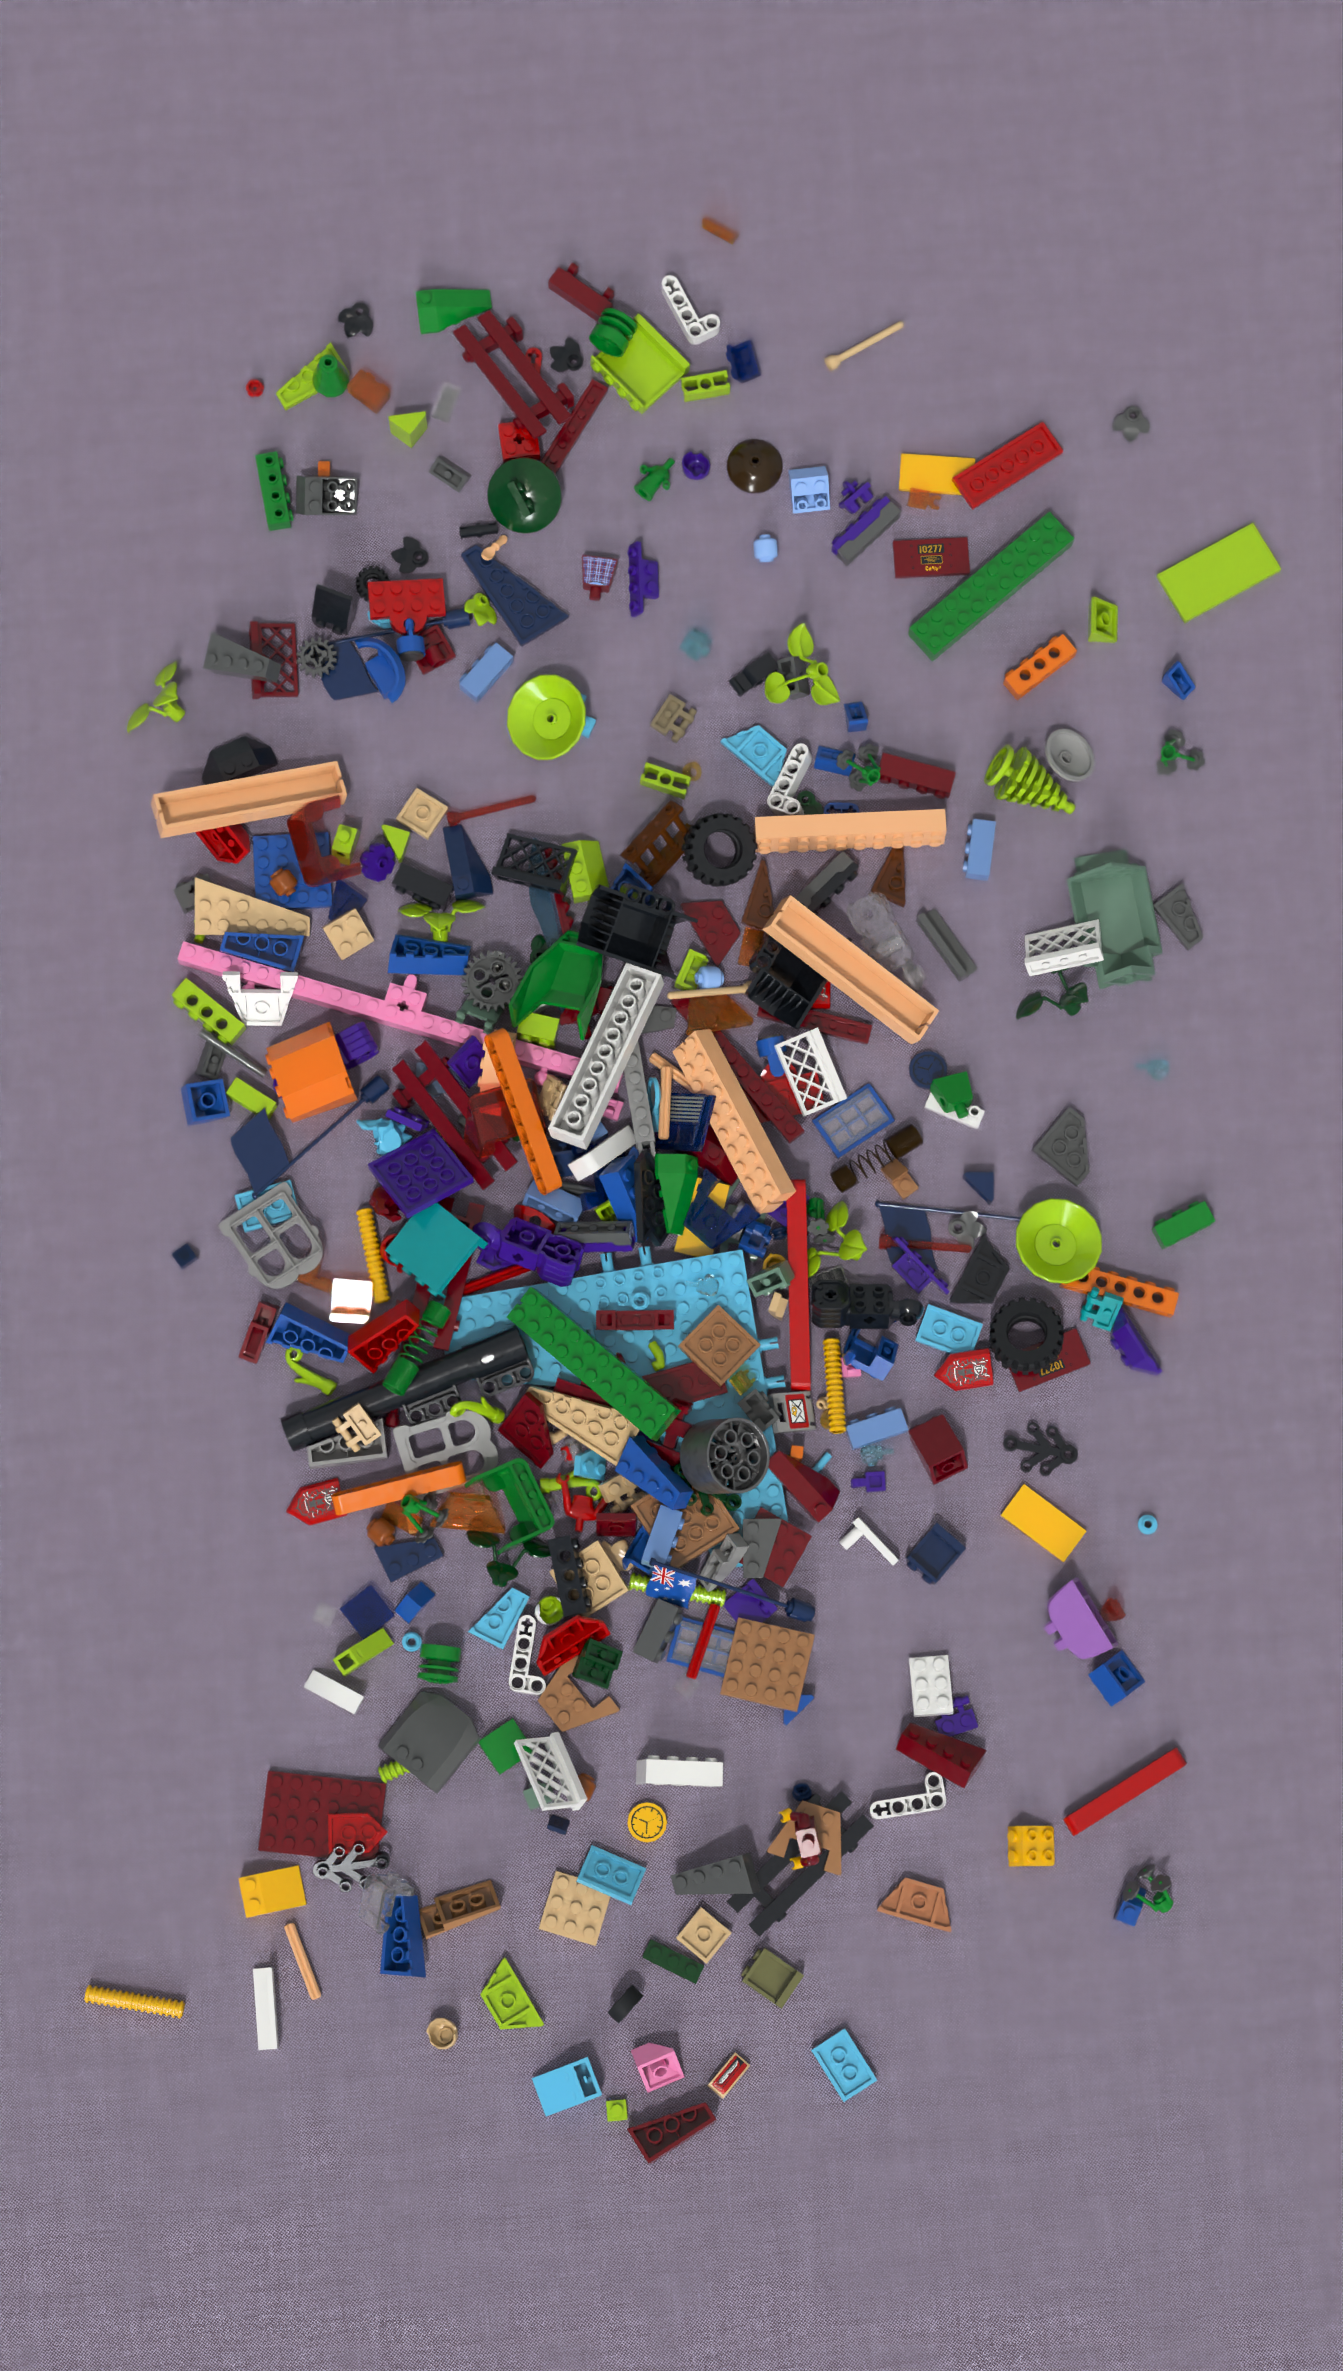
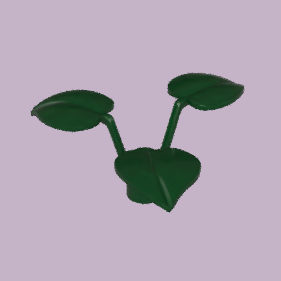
(1069, 1001)
(502, 1572)

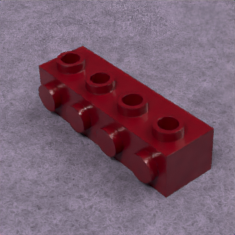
(916, 775)

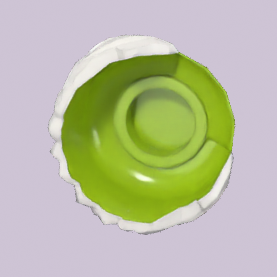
(549, 1610)

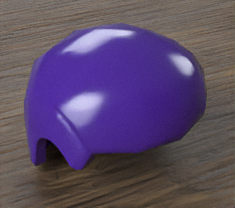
(695, 466)

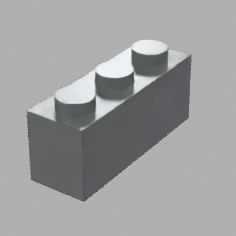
(658, 1631)

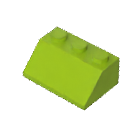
(587, 869)

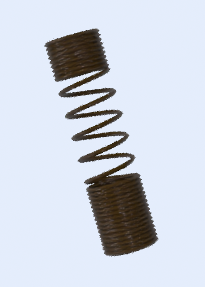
(899, 1145)

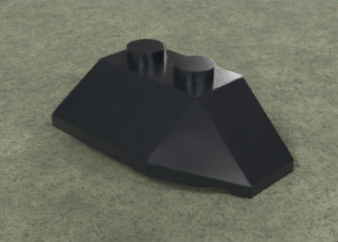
(238, 760)

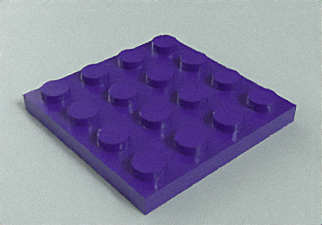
(420, 1173)

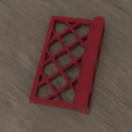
(255, 642)

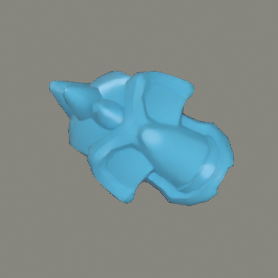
(387, 1133)

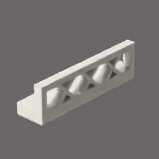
(266, 2008)

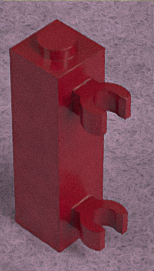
(579, 294)

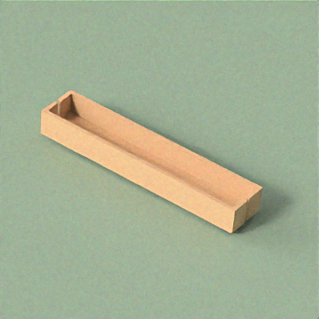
(245, 799)
(850, 831)
(850, 969)
(735, 1122)

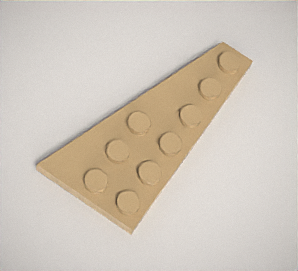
(226, 910)
(588, 1422)

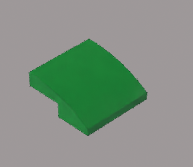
(500, 1746)

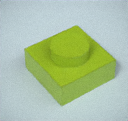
(616, 2110)

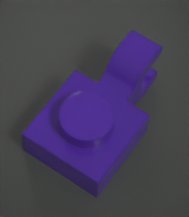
(872, 1482)

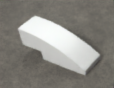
(334, 1692)

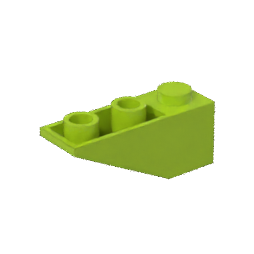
(363, 1652)

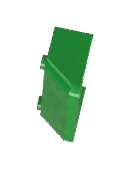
(524, 1498)

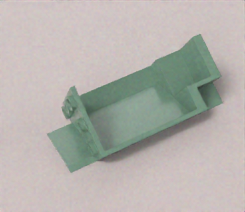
(1122, 901)

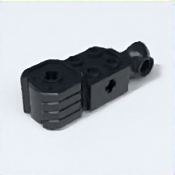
(860, 1306)

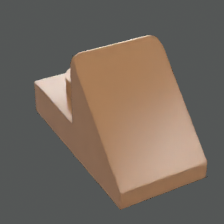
(899, 1178)

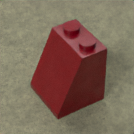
(938, 1449)

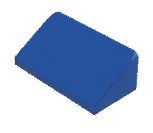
(827, 759)

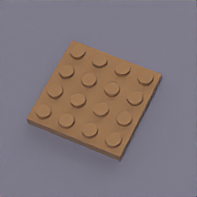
(698, 1531)
(767, 1664)

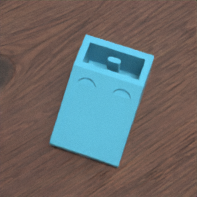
(567, 2086)

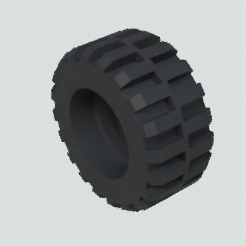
(742, 842)
(1031, 1312)

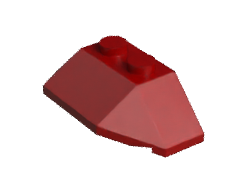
(226, 843)
(568, 1641)

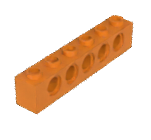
(1146, 1303)

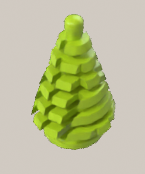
(1025, 781)

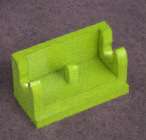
(691, 965)

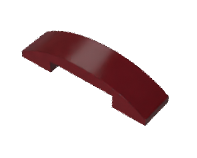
(634, 1320)

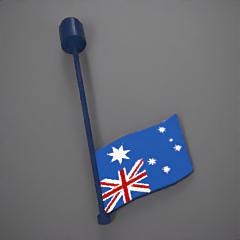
(678, 1585)

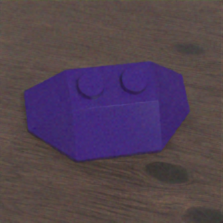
(1131, 1346)

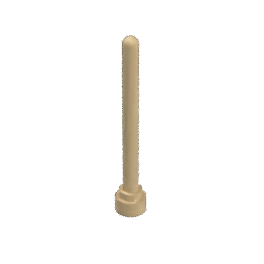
(833, 361)
(709, 992)

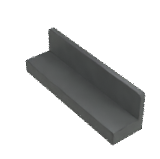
(946, 944)

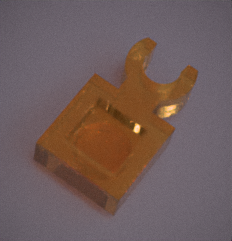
(920, 499)

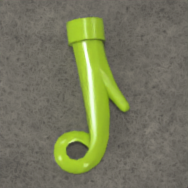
(309, 1377)
(493, 1414)
(550, 1484)

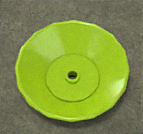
(531, 714)
(1068, 1226)

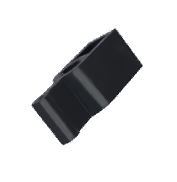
(754, 674)

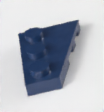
(407, 1557)

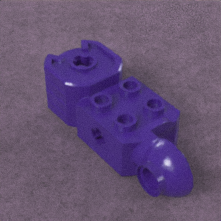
(354, 1045)
(534, 1247)

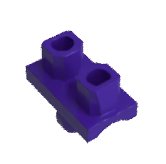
(861, 491)

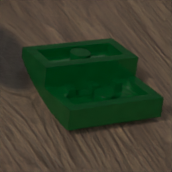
(597, 1663)

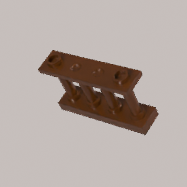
(669, 854)

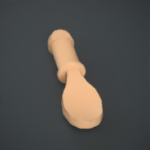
(489, 552)

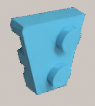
(590, 1465)

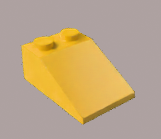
(272, 1891)

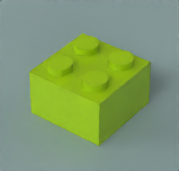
(539, 1030)

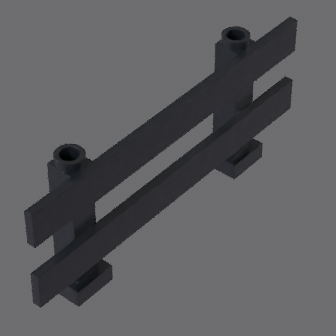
(776, 1908)

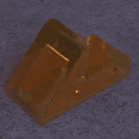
(750, 942)
(311, 1279)

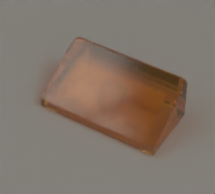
(719, 230)
(394, 1515)

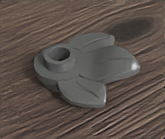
(1131, 426)
(969, 1228)

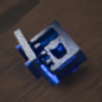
(743, 361)

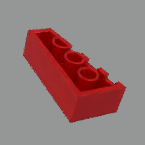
(383, 1335)

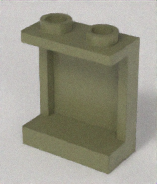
(771, 1977)

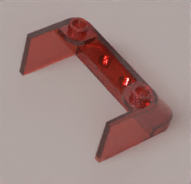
(313, 867)

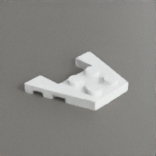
(261, 1006)

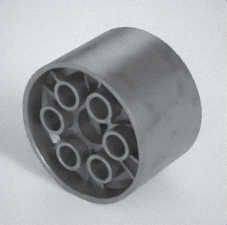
(743, 1473)

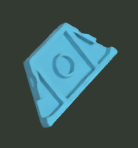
(758, 752)

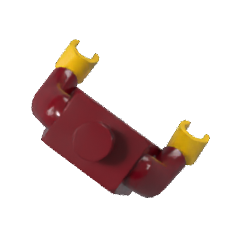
(807, 1838)

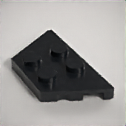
(982, 1276)

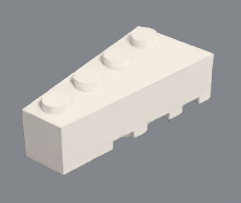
(679, 1772)

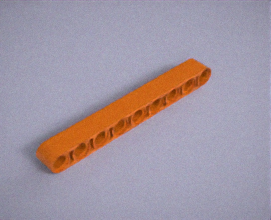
(523, 1111)

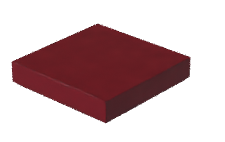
(616, 1524)

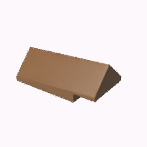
(458, 1908)

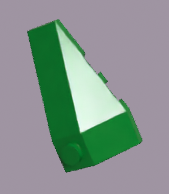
(449, 306)
(677, 1181)

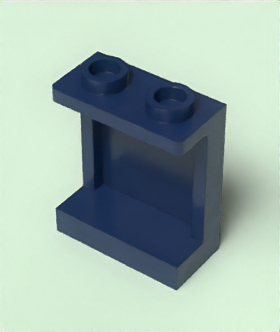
(935, 1554)

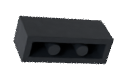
(422, 887)

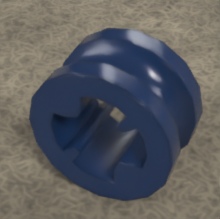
(779, 1233)

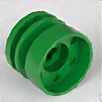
(613, 332)
(439, 1663)

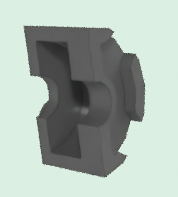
(758, 1409)

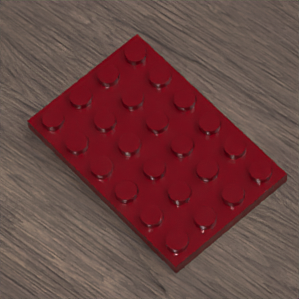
(299, 1809)

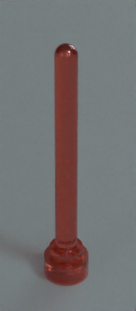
(455, 817)
(886, 1242)

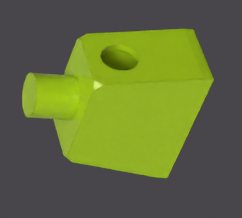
(345, 842)

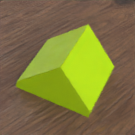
(408, 427)
(1102, 621)

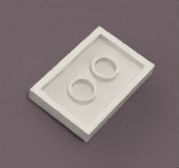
(931, 1686)

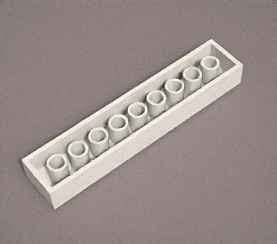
(606, 1056)

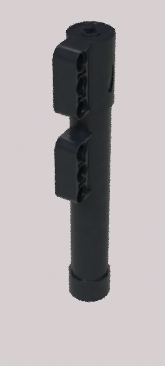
(434, 1383)

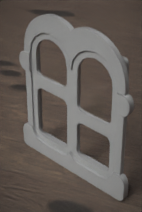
(293, 1266)
(480, 1443)

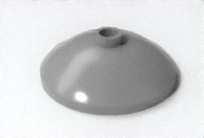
(1069, 755)

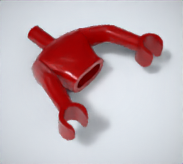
(581, 1506)

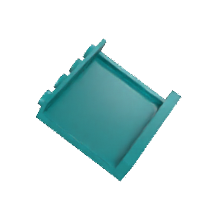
(434, 1247)

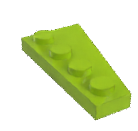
(301, 386)

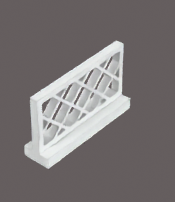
(1065, 957)
(824, 1064)
(562, 1770)

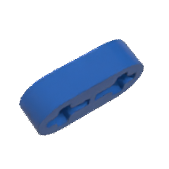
(841, 807)

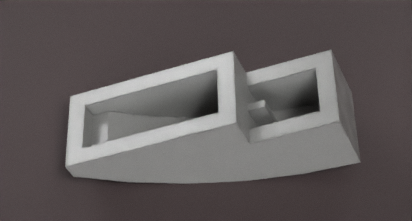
(724, 1560)

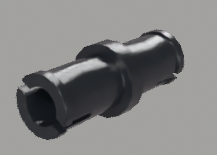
(478, 530)

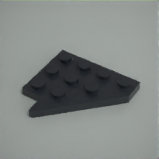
(649, 1204)

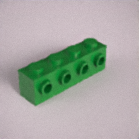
(273, 492)

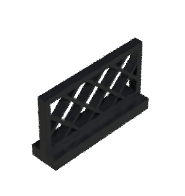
(527, 878)

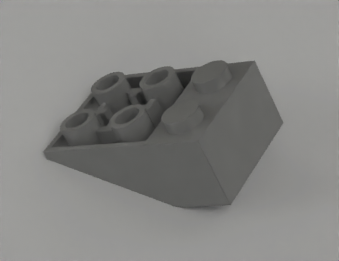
(326, 495)

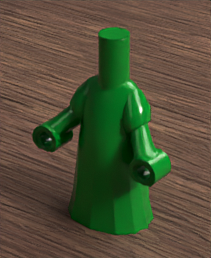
(653, 481)

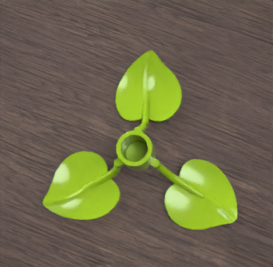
(823, 690)
(167, 697)
(439, 921)
(850, 1248)

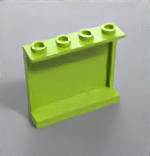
(645, 369)

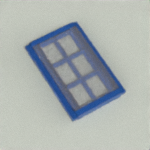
(853, 1120)
(685, 1642)

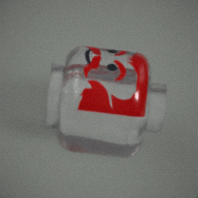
(571, 1449)

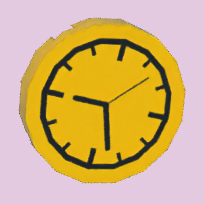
(647, 1822)

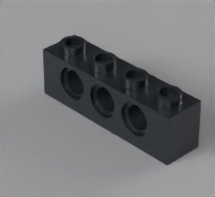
(561, 1567)

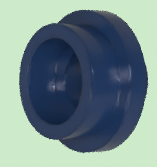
(801, 1792)

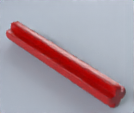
(494, 1278)
(703, 1641)

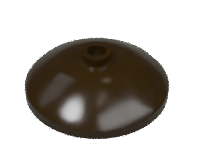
(751, 476)

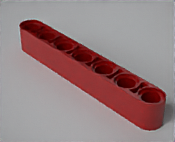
(1124, 1791)

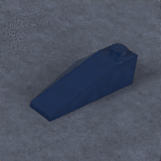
(467, 869)

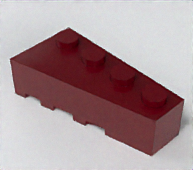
(941, 1753)
(666, 2133)

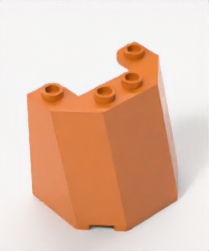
(310, 1073)

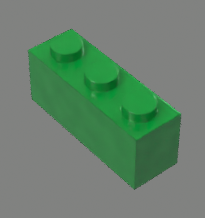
(1183, 1224)

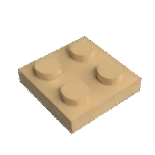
(422, 813)
(348, 934)
(703, 1935)

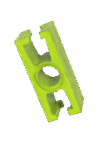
(701, 393)
(665, 773)
(250, 1098)

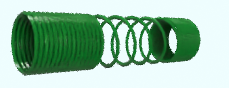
(404, 1370)

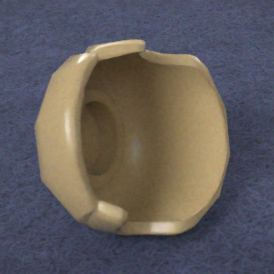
(442, 2033)

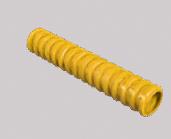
(373, 1255)
(834, 1386)
(134, 2001)

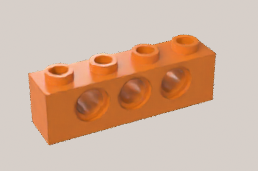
(1020, 687)

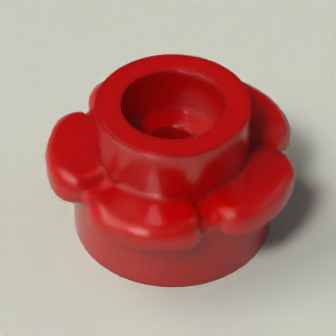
(254, 383)

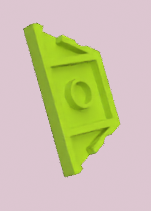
(508, 2000)

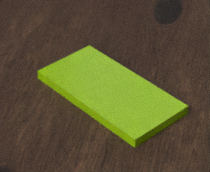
(1218, 573)

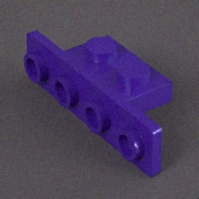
(642, 579)
(913, 1270)

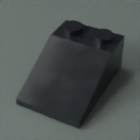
(333, 610)

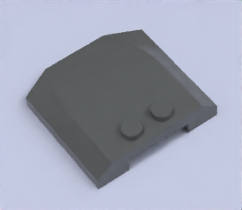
(431, 1739)

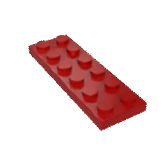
(1007, 465)

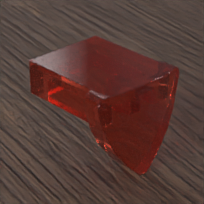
(1112, 1610)

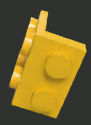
(1030, 1846)

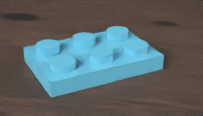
(275, 1213)
(948, 1331)
(611, 1875)
(844, 2065)

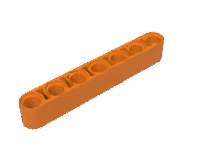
(398, 1487)

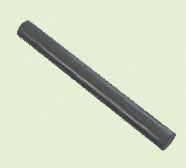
(232, 1053)

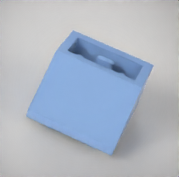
(809, 489)

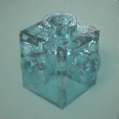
(696, 645)

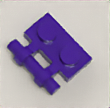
(408, 1119)
(959, 1722)

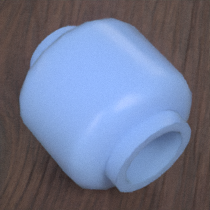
(765, 548)
(709, 977)

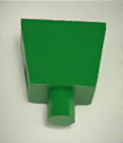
(953, 1093)

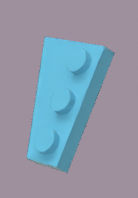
(500, 1621)

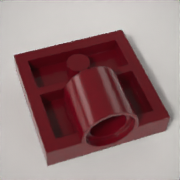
(437, 650)

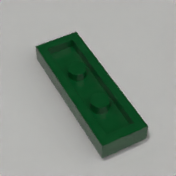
(673, 1961)

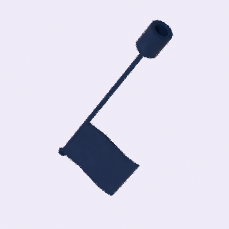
(350, 677)
(263, 1152)
(913, 1225)

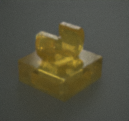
(741, 1382)

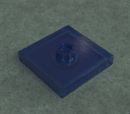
(367, 1612)

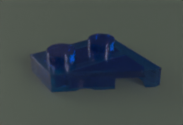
(345, 899)

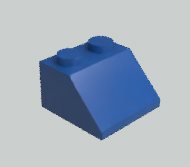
(204, 1101)
(1116, 1678)

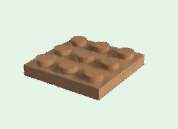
(719, 1345)

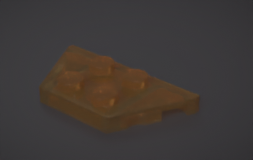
(715, 1013)
(471, 1513)

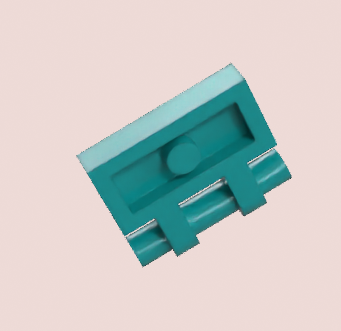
(1107, 1311)

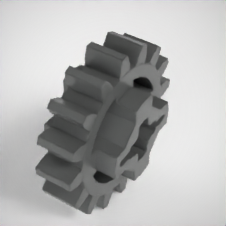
(309, 659)

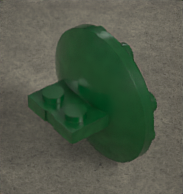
(524, 495)

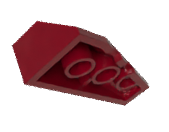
(808, 1487)

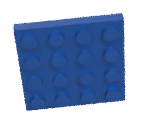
(277, 852)

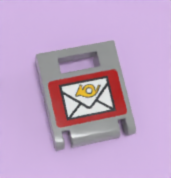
(796, 1410)

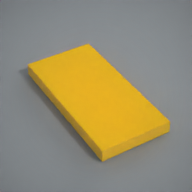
(931, 472)
(688, 1242)
(1043, 1523)

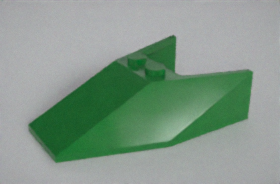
(562, 978)

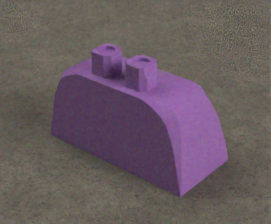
(1078, 1622)

